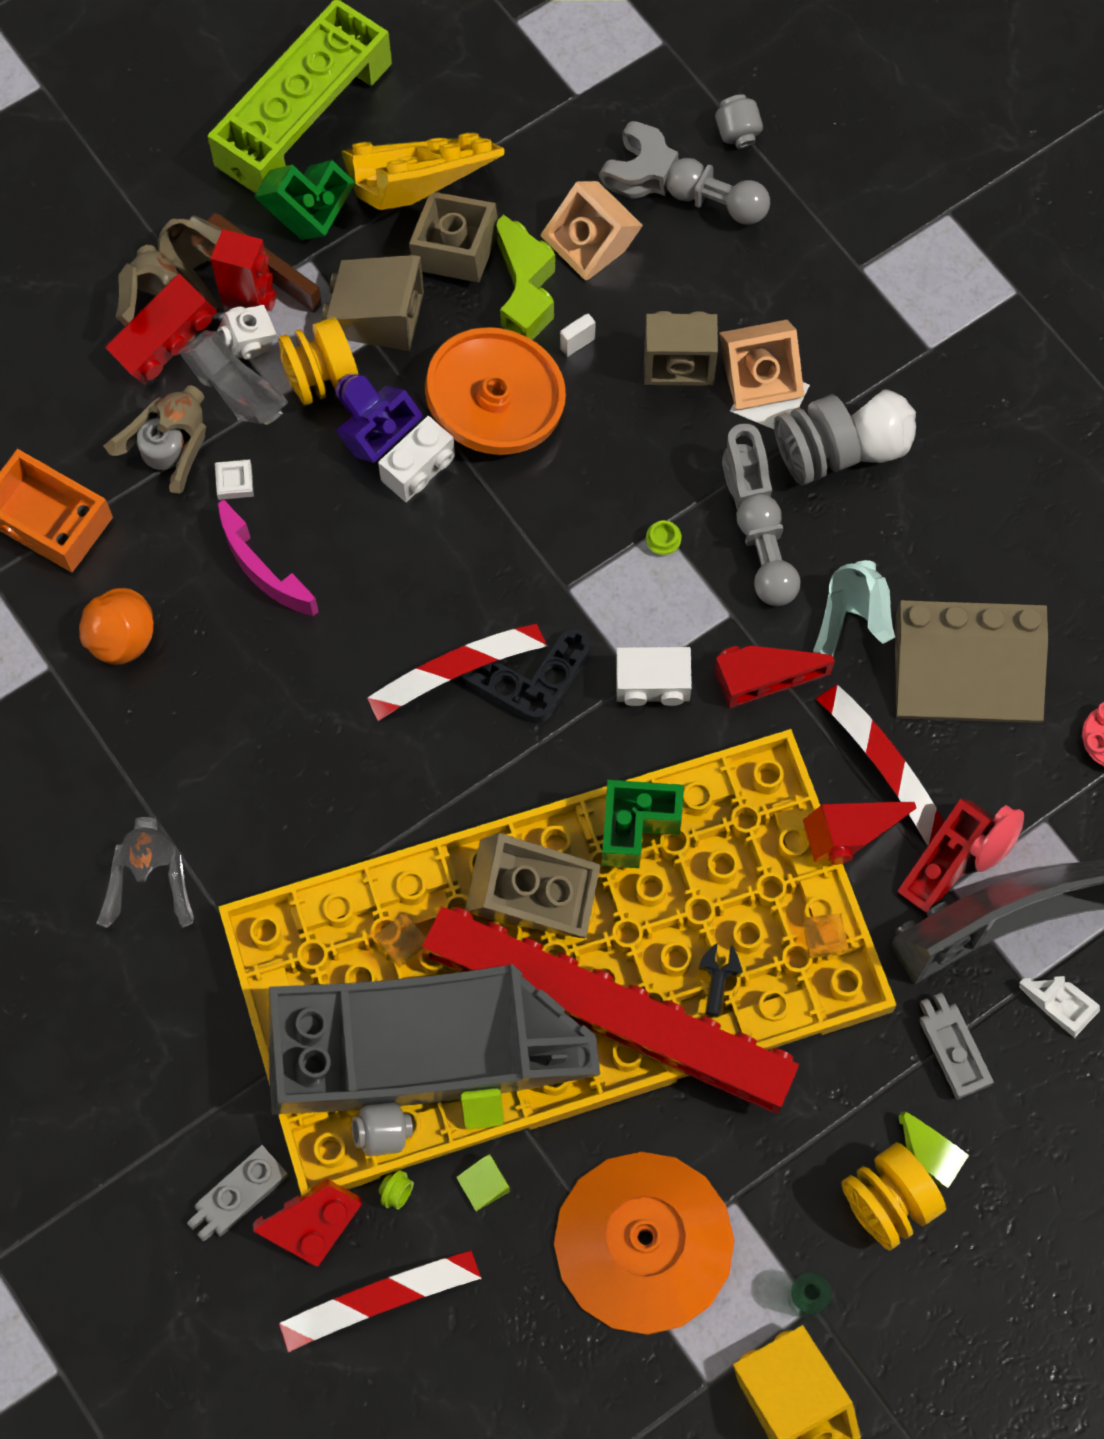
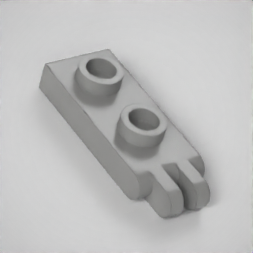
(954, 1047)
(238, 1193)

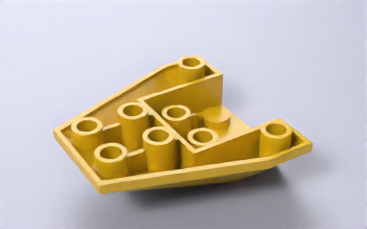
(411, 171)

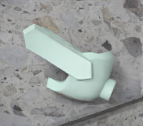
(860, 591)

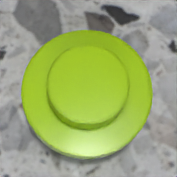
(663, 538)
(395, 1190)

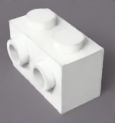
(417, 459)
(653, 675)

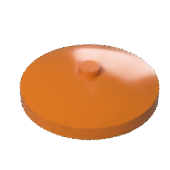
(495, 390)

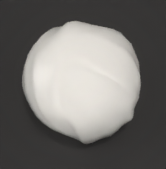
(885, 427)

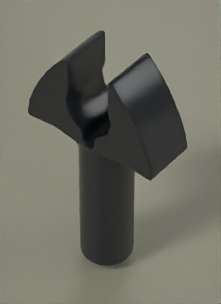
(718, 978)

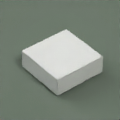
(577, 335)
(234, 479)

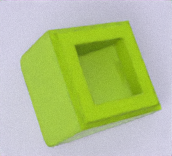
(482, 1108)
(483, 1183)

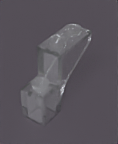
(241, 388)

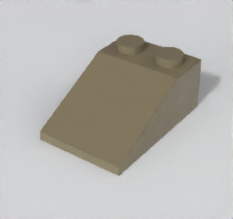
(532, 886)

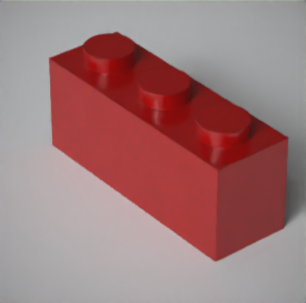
(242, 271)
(161, 329)

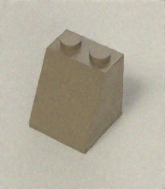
(377, 300)

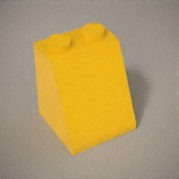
(796, 1390)

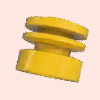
(316, 361)
(899, 1192)

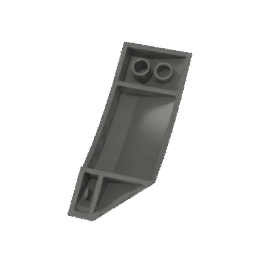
(996, 912)
(419, 1041)

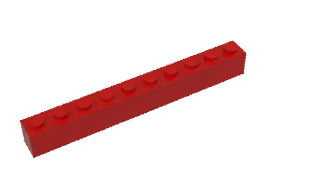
(619, 1012)

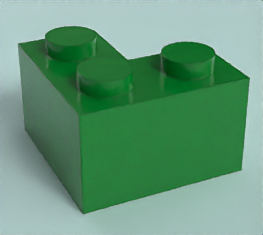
(306, 201)
(636, 809)

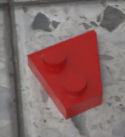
(311, 1221)

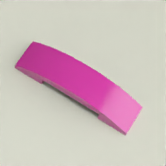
(287, 592)

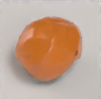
(117, 626)

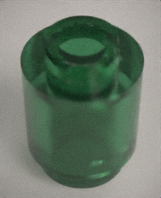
(798, 1301)

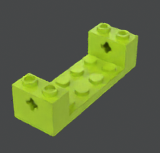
(298, 92)

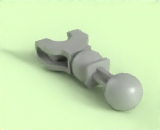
(660, 170)
(759, 514)

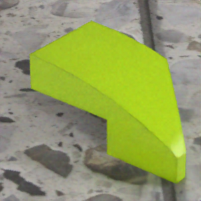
(932, 1150)

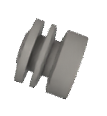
(817, 439)

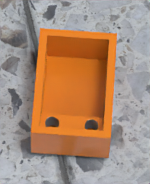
(49, 511)

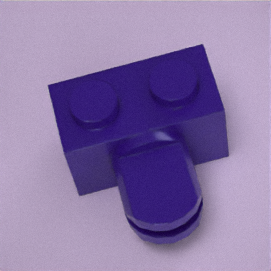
(376, 418)

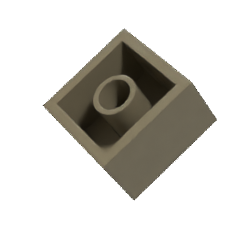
(455, 236)
(680, 348)

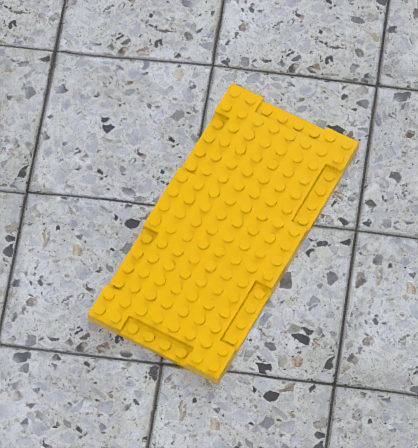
(728, 879)

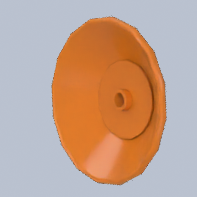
(635, 1283)

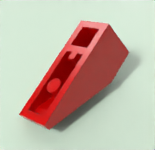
(762, 671)
(844, 829)
(946, 855)

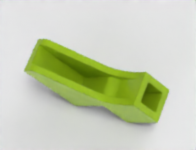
(529, 266)

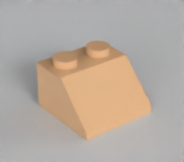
(590, 228)
(762, 364)

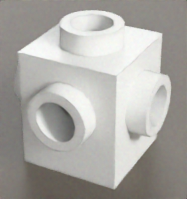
(247, 331)

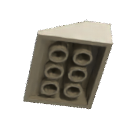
(971, 661)

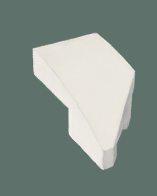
(1062, 1002)

